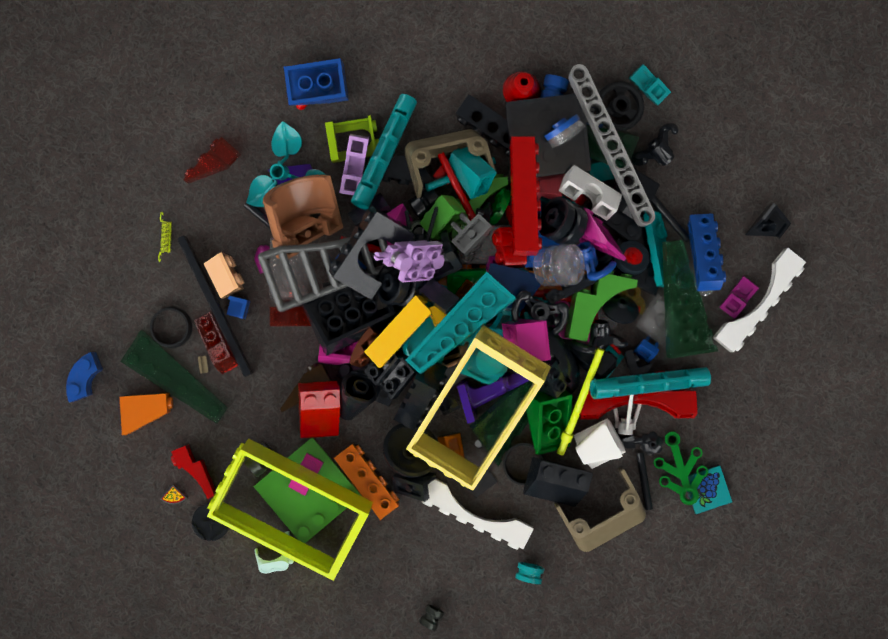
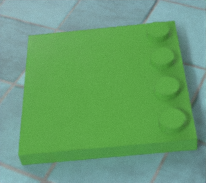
(302, 513)

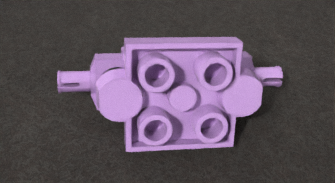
(414, 259)

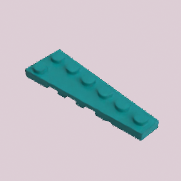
(472, 312)

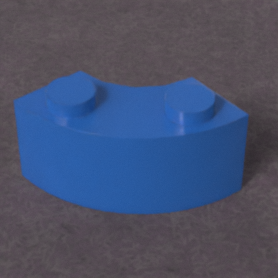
(81, 377)

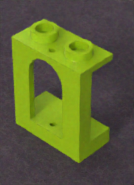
(359, 124)

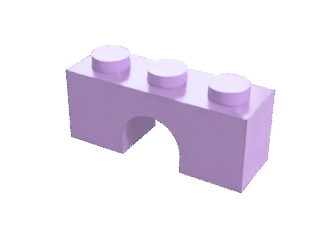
(354, 163)

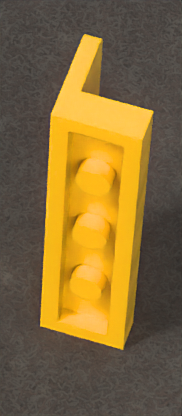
(398, 331)

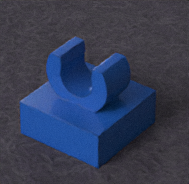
(646, 350)

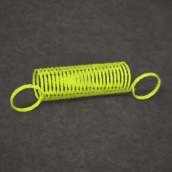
(162, 239)

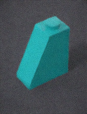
(472, 172)

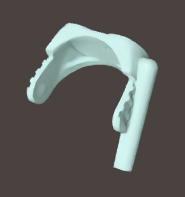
(278, 564)

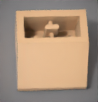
(223, 275)

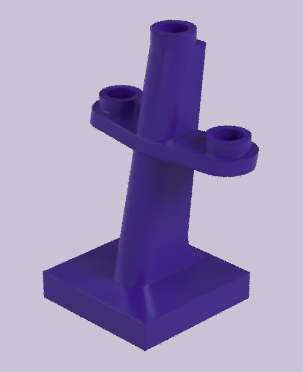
(475, 397)

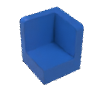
(238, 307)

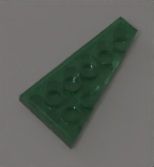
(684, 309)
(492, 422)

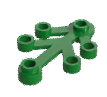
(682, 472)

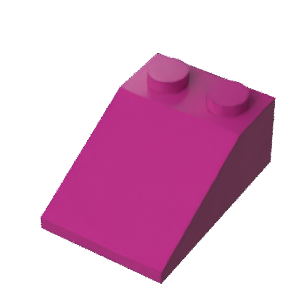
(600, 237)

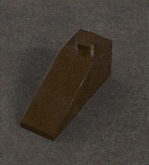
(314, 374)

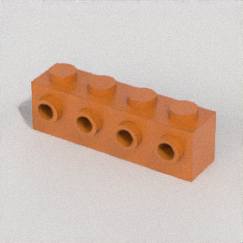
(367, 481)

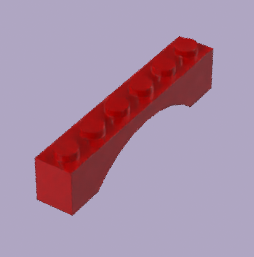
(676, 403)

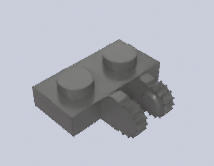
(471, 233)

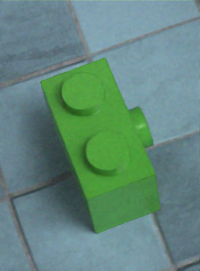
(448, 212)

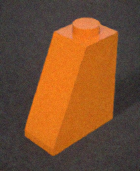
(143, 409)

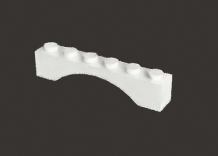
(784, 269)
(511, 530)

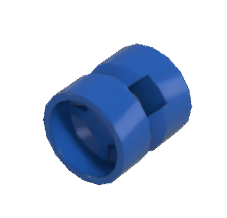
(554, 86)

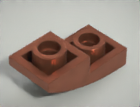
(358, 355)

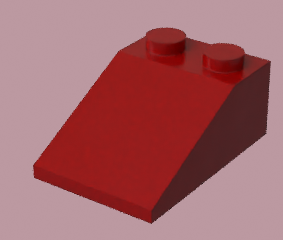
(319, 409)

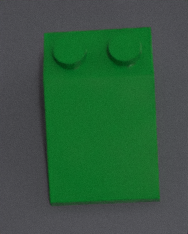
(548, 420)

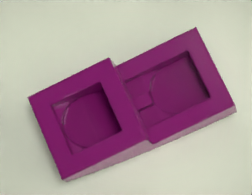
(739, 296)

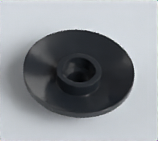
(621, 309)

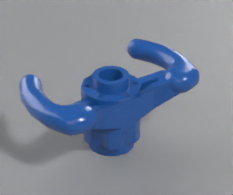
(591, 262)

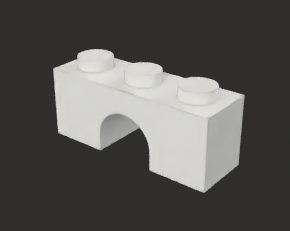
(604, 198)

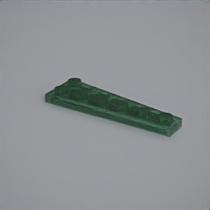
(162, 369)

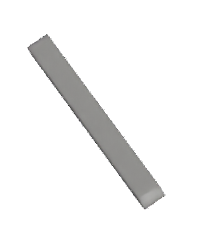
(611, 136)

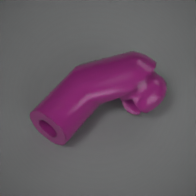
(260, 249)

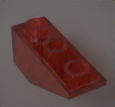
(217, 159)
(292, 317)
(215, 343)

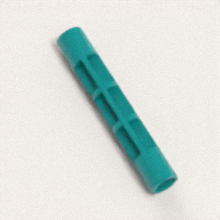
(384, 151)
(650, 383)

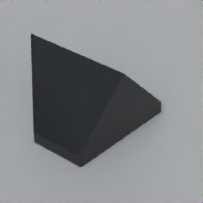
(770, 223)

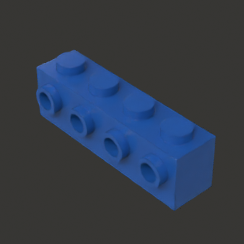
(705, 252)

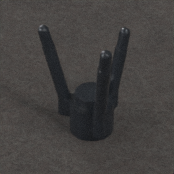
(422, 237)

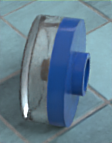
(564, 131)

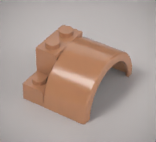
(290, 208)

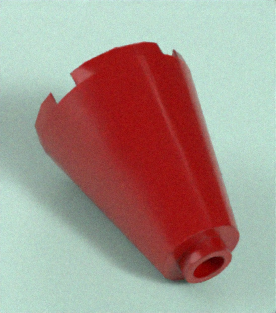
(521, 86)

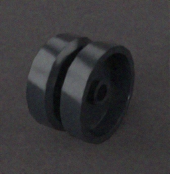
(563, 221)
(393, 290)

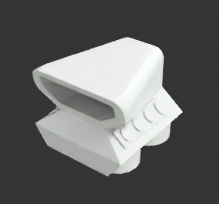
(599, 444)

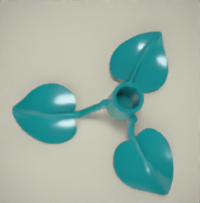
(284, 142)

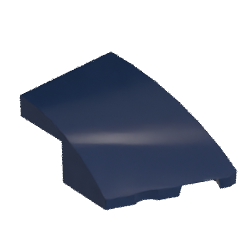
(514, 281)

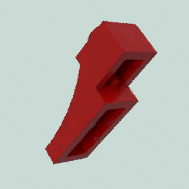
(184, 459)

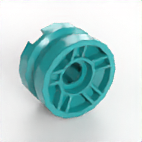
(529, 573)

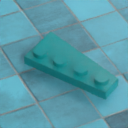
(655, 236)

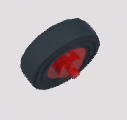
(636, 258)

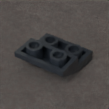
(392, 376)

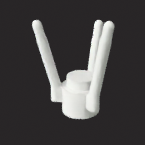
(626, 424)

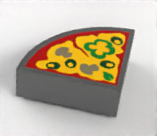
(173, 496)

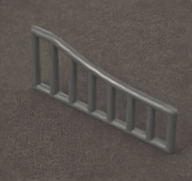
(303, 249)

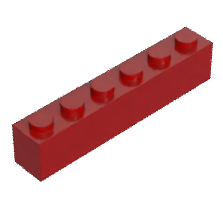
(524, 196)

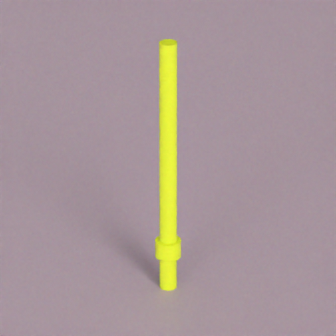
(567, 435)

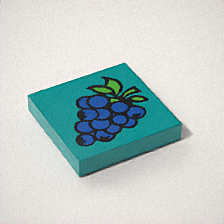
(712, 490)

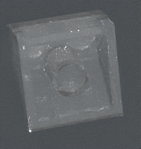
(652, 320)

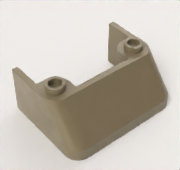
(421, 151)
(631, 515)

